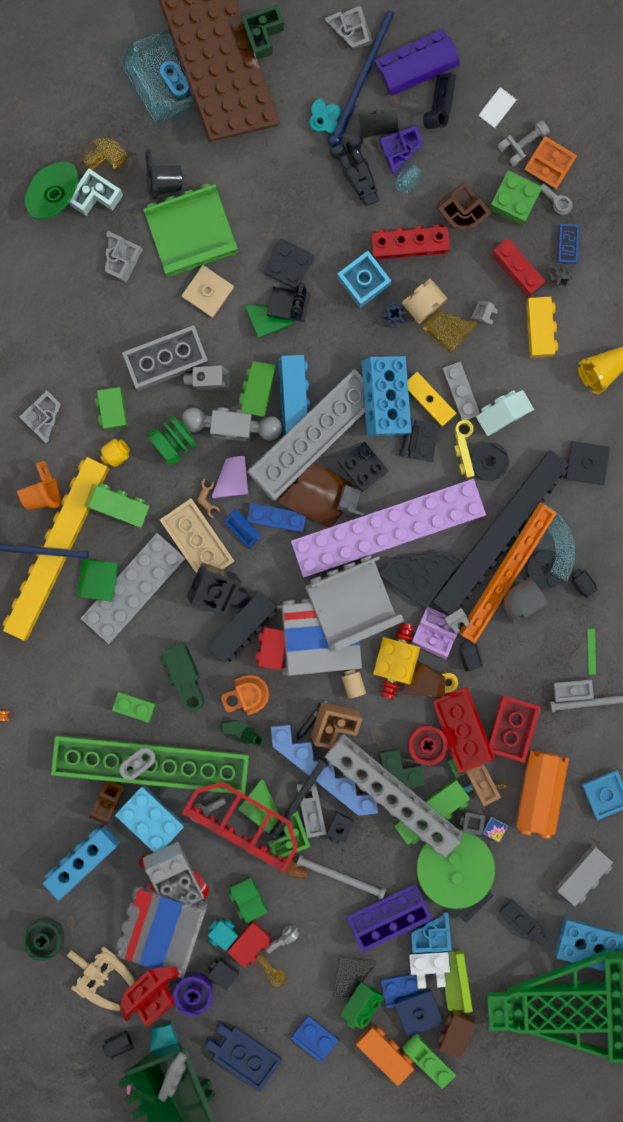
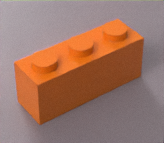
(385, 1054)

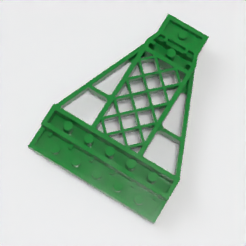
(510, 1009)

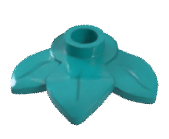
(326, 114)

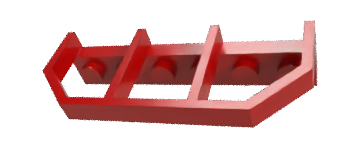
(229, 832)

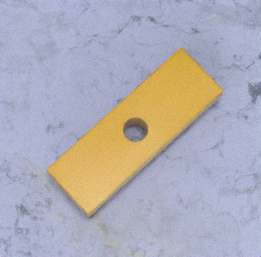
(438, 409)

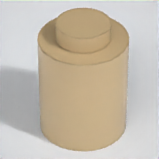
(353, 684)

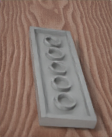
(134, 588)

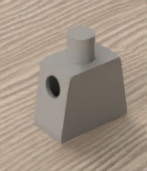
(215, 378)

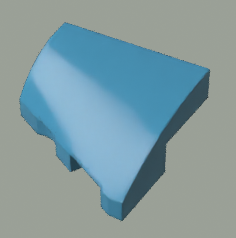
(433, 937)

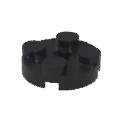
(487, 451)
(534, 569)

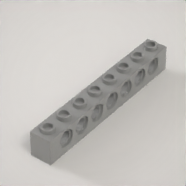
(392, 786)

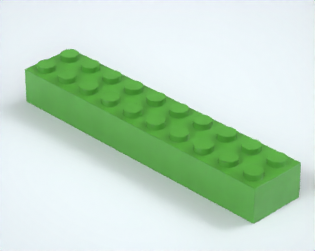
(172, 767)

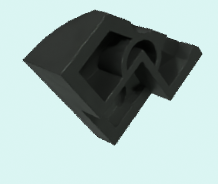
(378, 123)

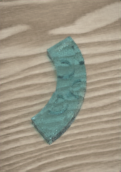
(564, 547)

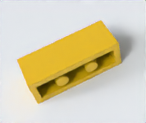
(541, 327)

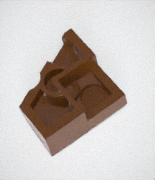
(425, 682)

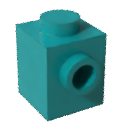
(222, 933)

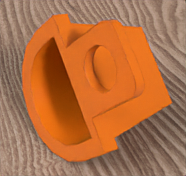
(43, 493)
(250, 692)

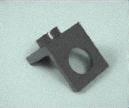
(349, 500)

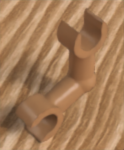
(202, 499)

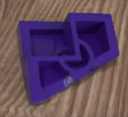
(400, 147)

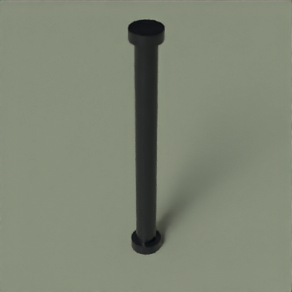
(275, 833)

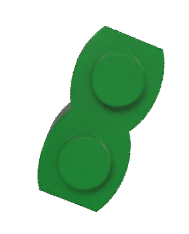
(248, 899)

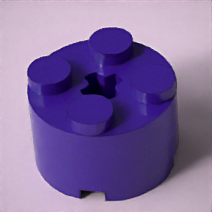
(204, 991)

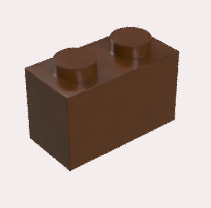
(456, 1033)

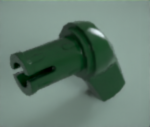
(242, 732)

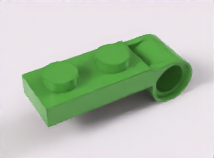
(428, 1061)

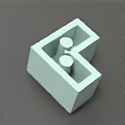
(92, 189)
(505, 411)

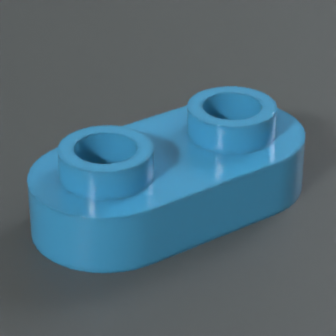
(175, 80)

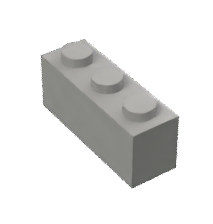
(584, 876)

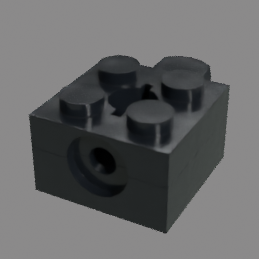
(217, 596)

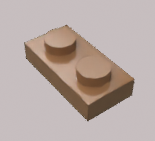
(483, 785)

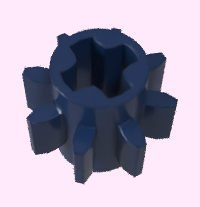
(393, 309)

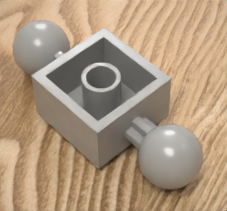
(231, 424)

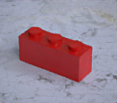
(517, 267)

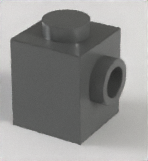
(472, 822)

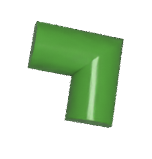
(283, 845)

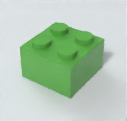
(515, 198)

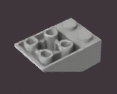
(172, 874)

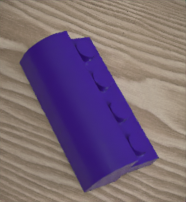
(417, 62)
(389, 918)

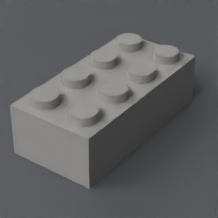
(165, 358)

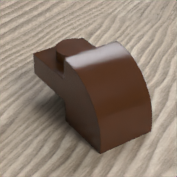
(107, 802)

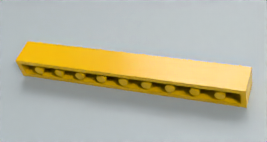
(62, 536)

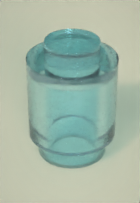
(408, 178)

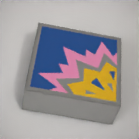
(495, 829)

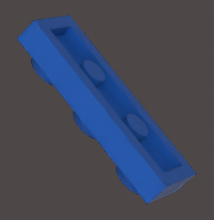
(276, 517)

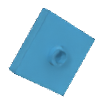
(604, 794)

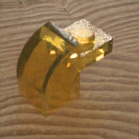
(105, 149)

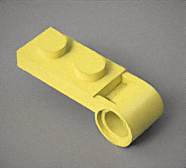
(462, 450)

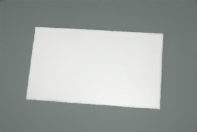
(497, 107)

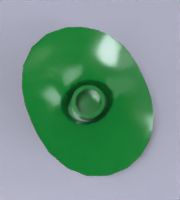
(51, 190)

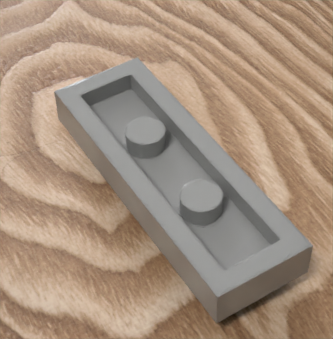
(461, 391)
(173, 1078)

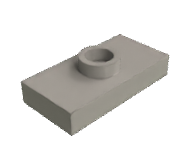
(573, 690)

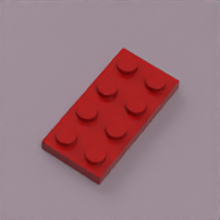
(463, 730)

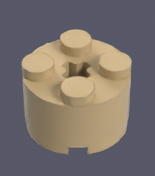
(424, 301)

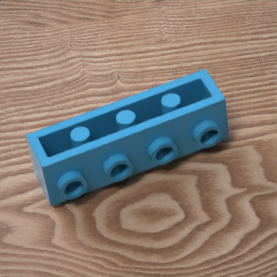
(292, 390)

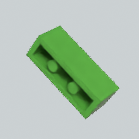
(257, 388)
(117, 504)

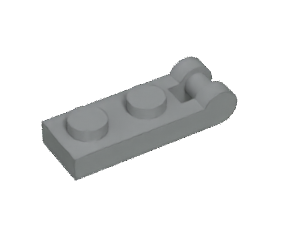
(312, 813)

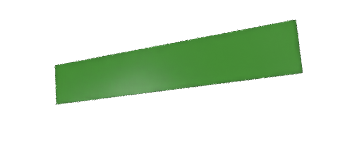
(591, 652)

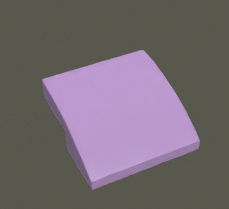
(434, 633)

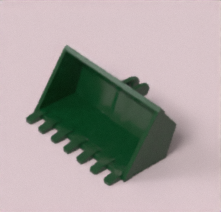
(147, 1079)

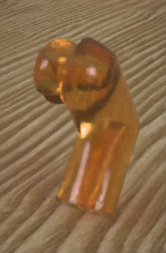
(293, 871)

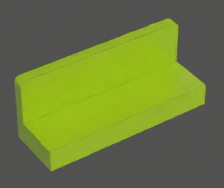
(456, 983)

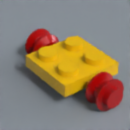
(396, 660)

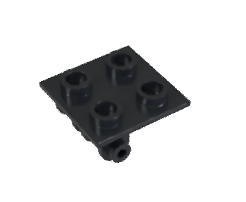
(289, 303)
(363, 466)

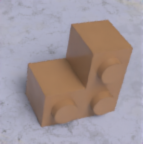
(332, 720)

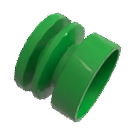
(172, 440)

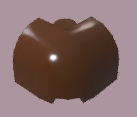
(463, 208)

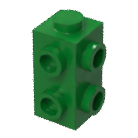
(361, 1006)

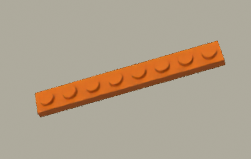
(508, 572)

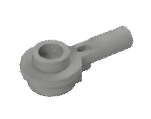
(562, 204)
(210, 807)
(288, 936)

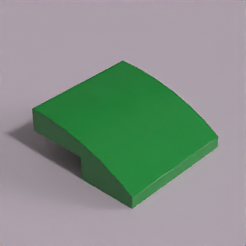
(97, 580)

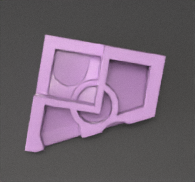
(232, 478)

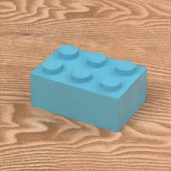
(150, 819)

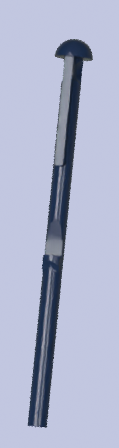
(335, 140)
(44, 551)

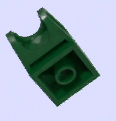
(183, 674)

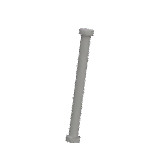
(585, 703)
(340, 877)

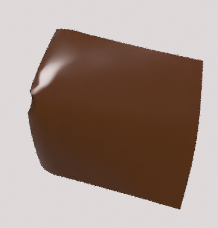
(315, 495)

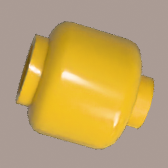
(115, 452)

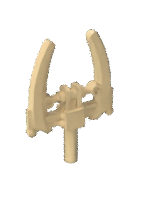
(93, 971)

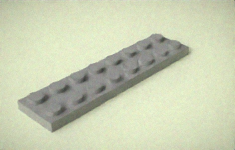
(310, 436)

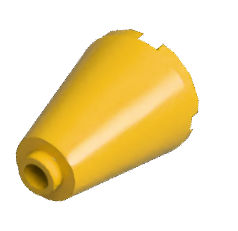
(601, 369)

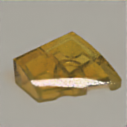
(448, 329)

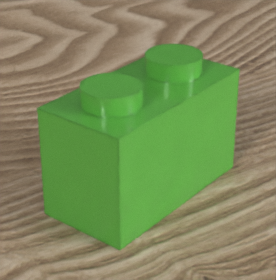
(111, 408)
(134, 706)

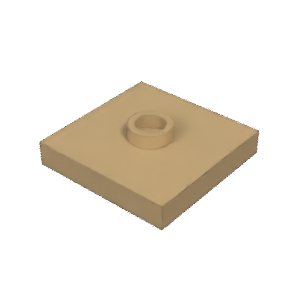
(208, 291)

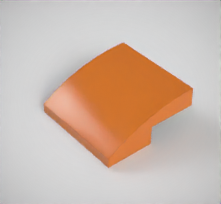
(550, 162)

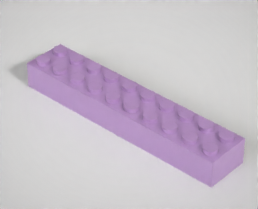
(388, 528)

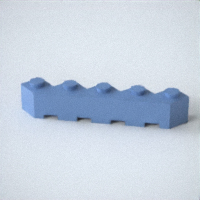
(340, 786)

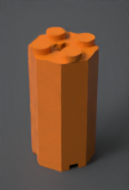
(541, 793)

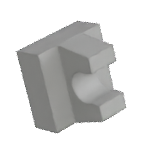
(483, 311)
(456, 618)

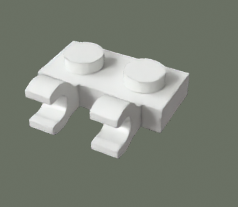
(429, 964)

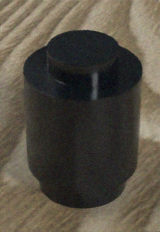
(583, 583)

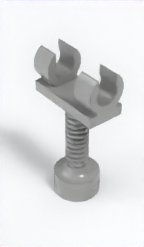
(541, 129)

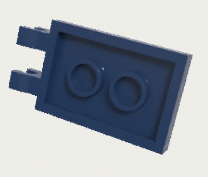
(243, 1056)

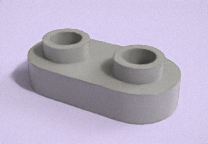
(137, 763)

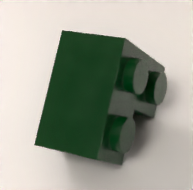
(259, 27)
(410, 775)

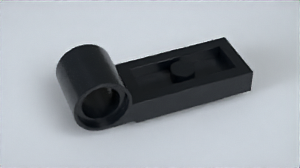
(441, 103)

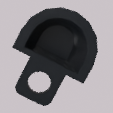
(162, 178)

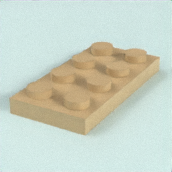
(196, 537)

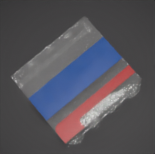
(160, 930)

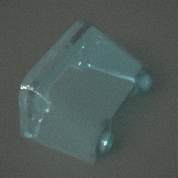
(143, 67)

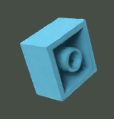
(364, 279)

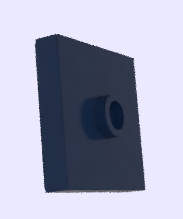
(418, 1012)

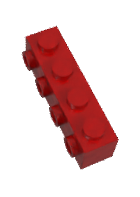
(410, 242)

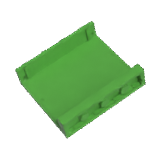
(190, 230)

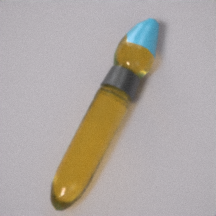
(499, 786)

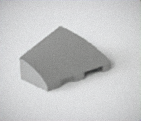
(352, 27)
(121, 256)
(41, 415)

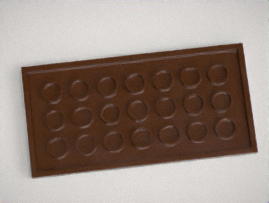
(219, 67)

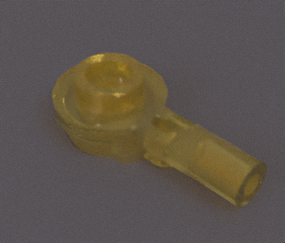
(276, 977)

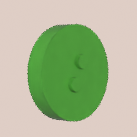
(460, 877)

